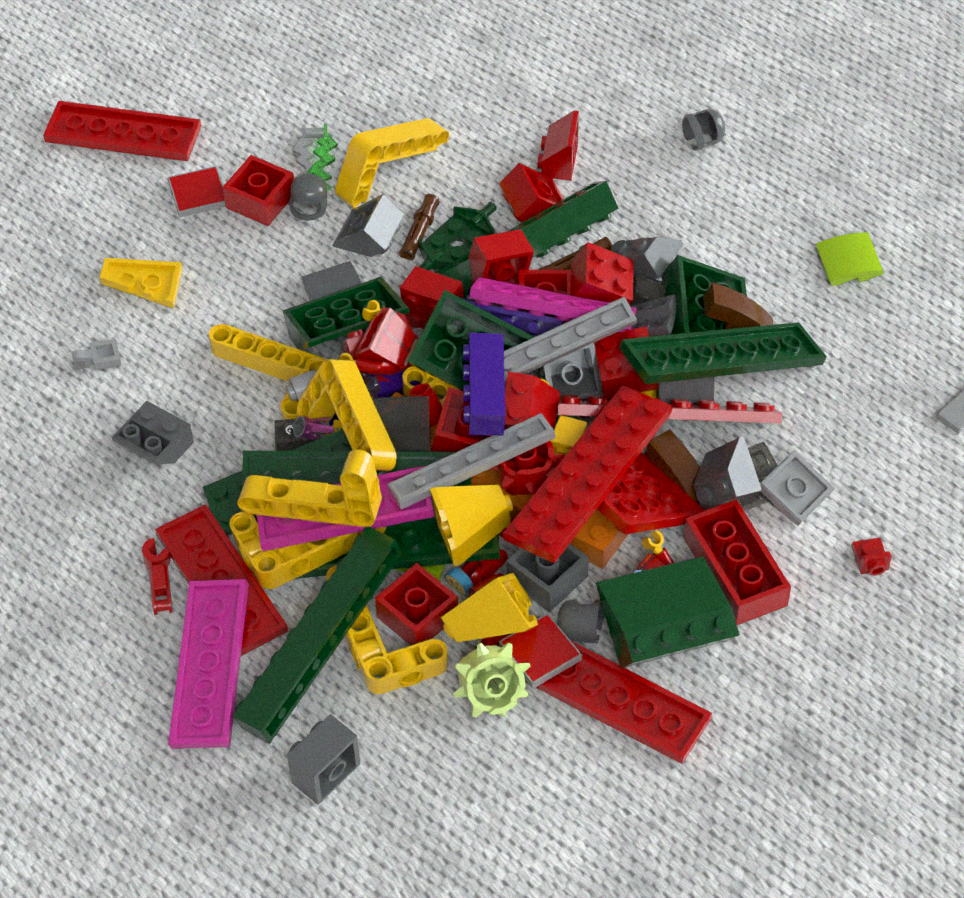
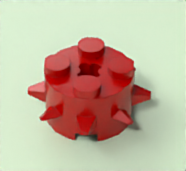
(528, 470)

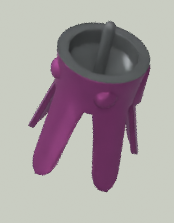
(304, 427)

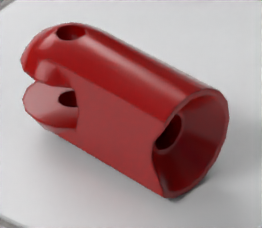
(482, 569)

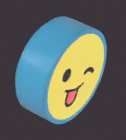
(459, 581)

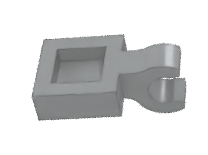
(101, 354)

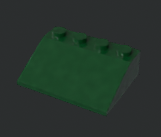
(689, 283)
(338, 313)
(448, 329)
(665, 611)

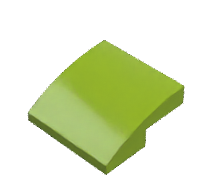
(849, 258)

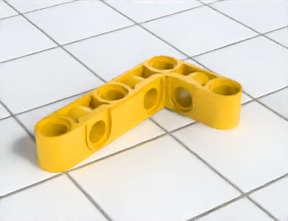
(350, 504)
(285, 562)
(397, 667)

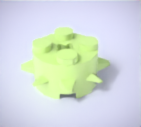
(506, 676)

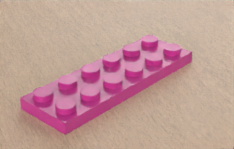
(535, 300)
(284, 532)
(209, 664)

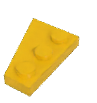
(144, 278)

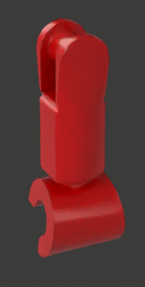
(158, 576)

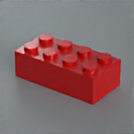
(738, 560)

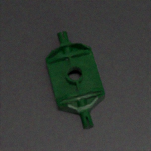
(461, 227)

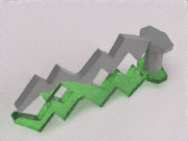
(326, 144)

